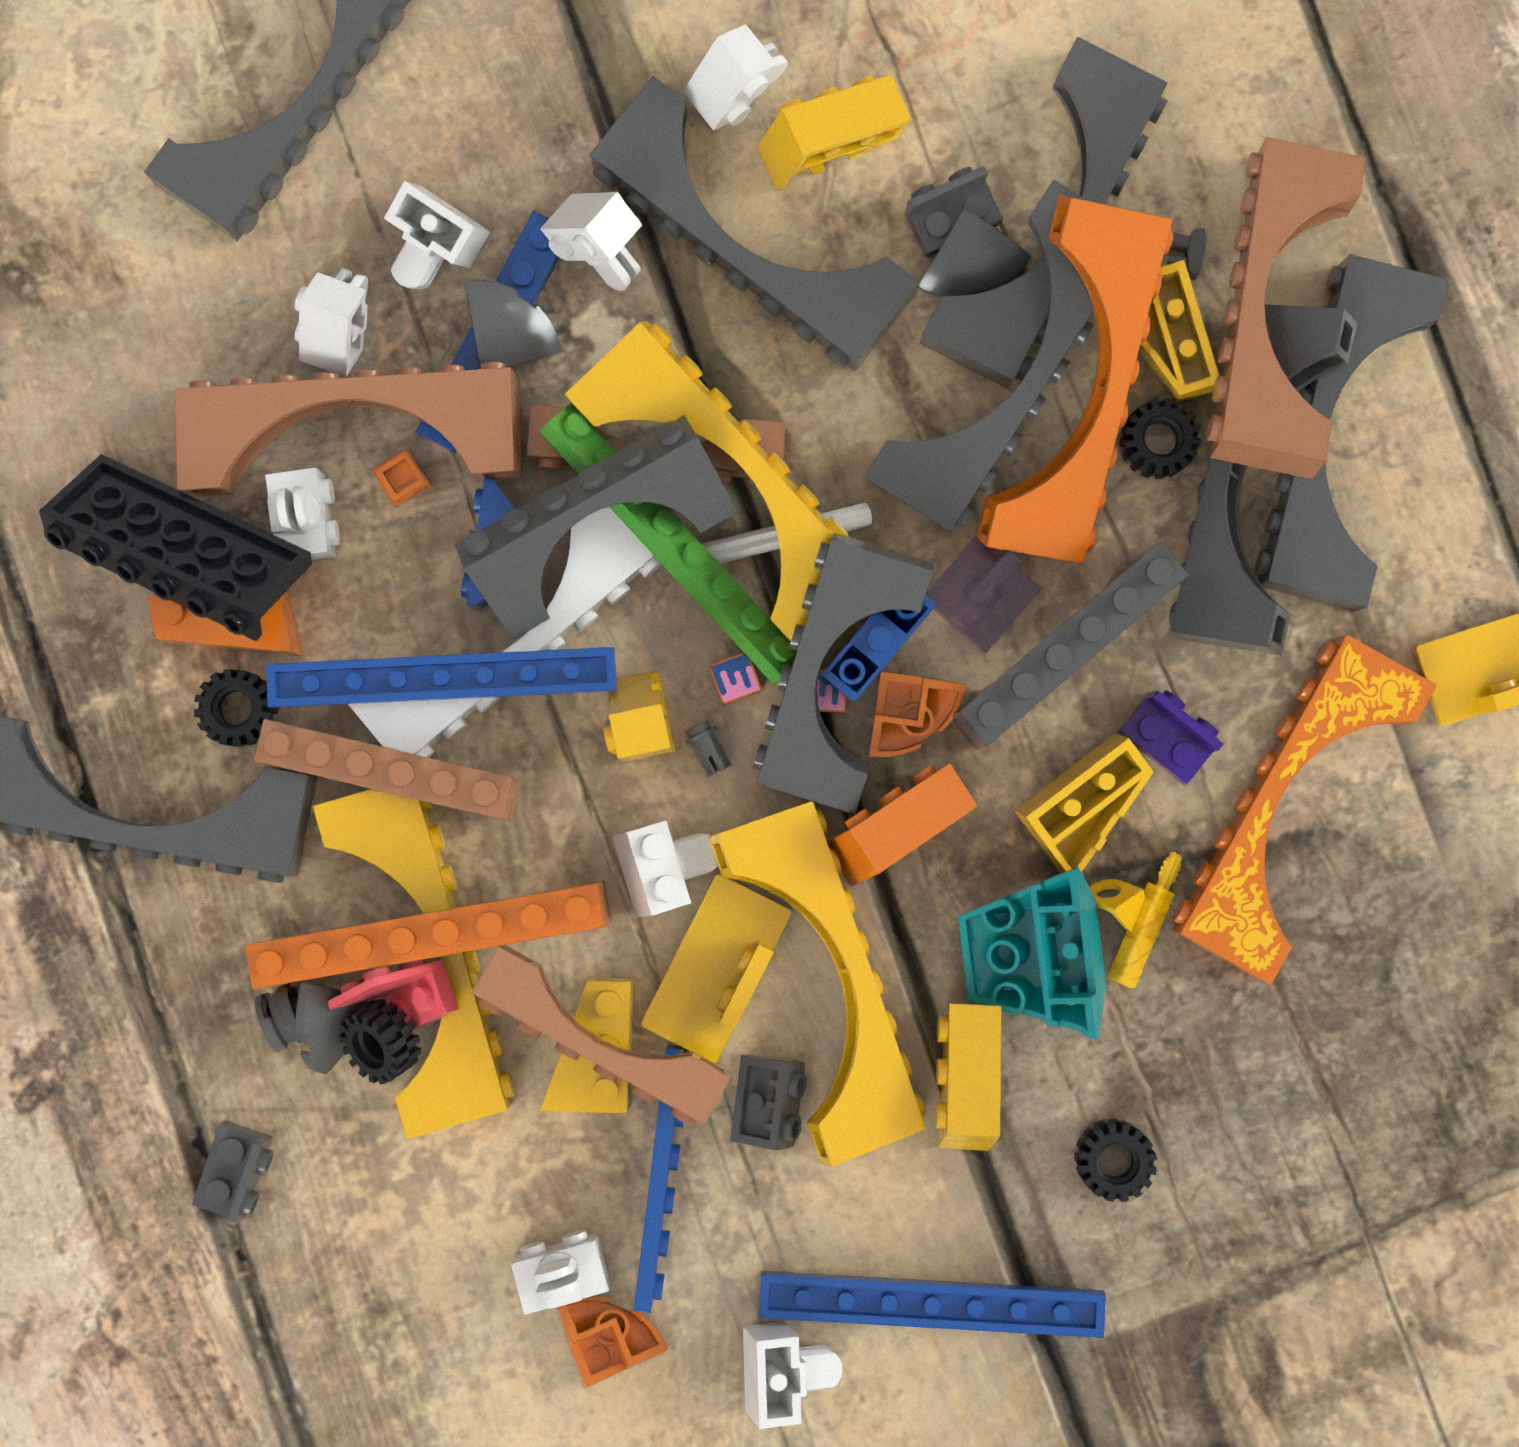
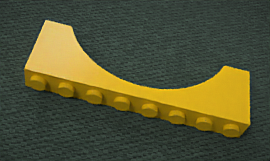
(651, 382)
(463, 1069)
(872, 1091)

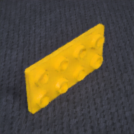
(1473, 670)
(716, 968)

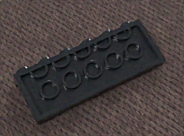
(173, 545)

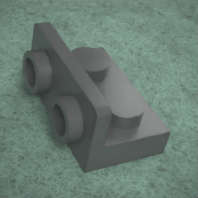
(935, 210)
(768, 1102)
(233, 1171)

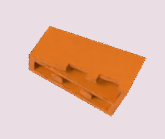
(180, 626)
(901, 823)

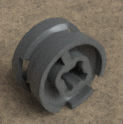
(278, 1016)

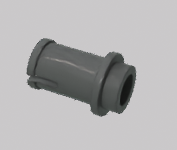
(707, 747)

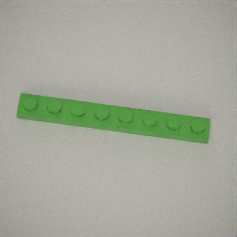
(679, 552)

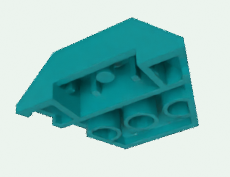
(1038, 954)

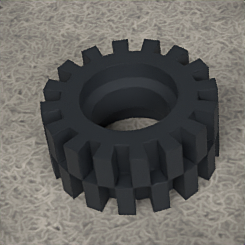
(1160, 413)
(210, 707)
(380, 1041)
(1141, 1160)

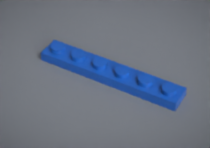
(525, 270)
(659, 1201)

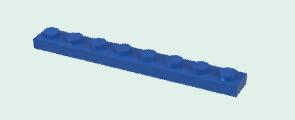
(441, 677)
(932, 1304)

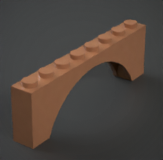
(1259, 412)
(231, 424)

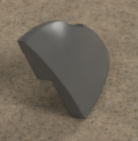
(973, 259)
(507, 325)
(321, 1026)

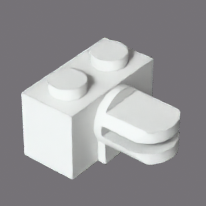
(733, 76)
(595, 231)
(431, 234)
(332, 321)
(301, 510)
(658, 866)
(560, 1271)
(782, 1372)

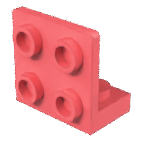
(415, 988)

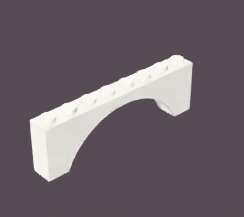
(598, 570)

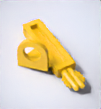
(1141, 915)

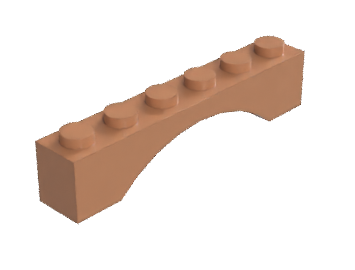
(549, 459)
(388, 770)
(681, 1080)

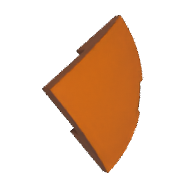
(911, 711)
(607, 1338)

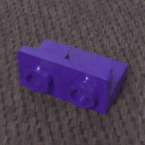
(1171, 735)

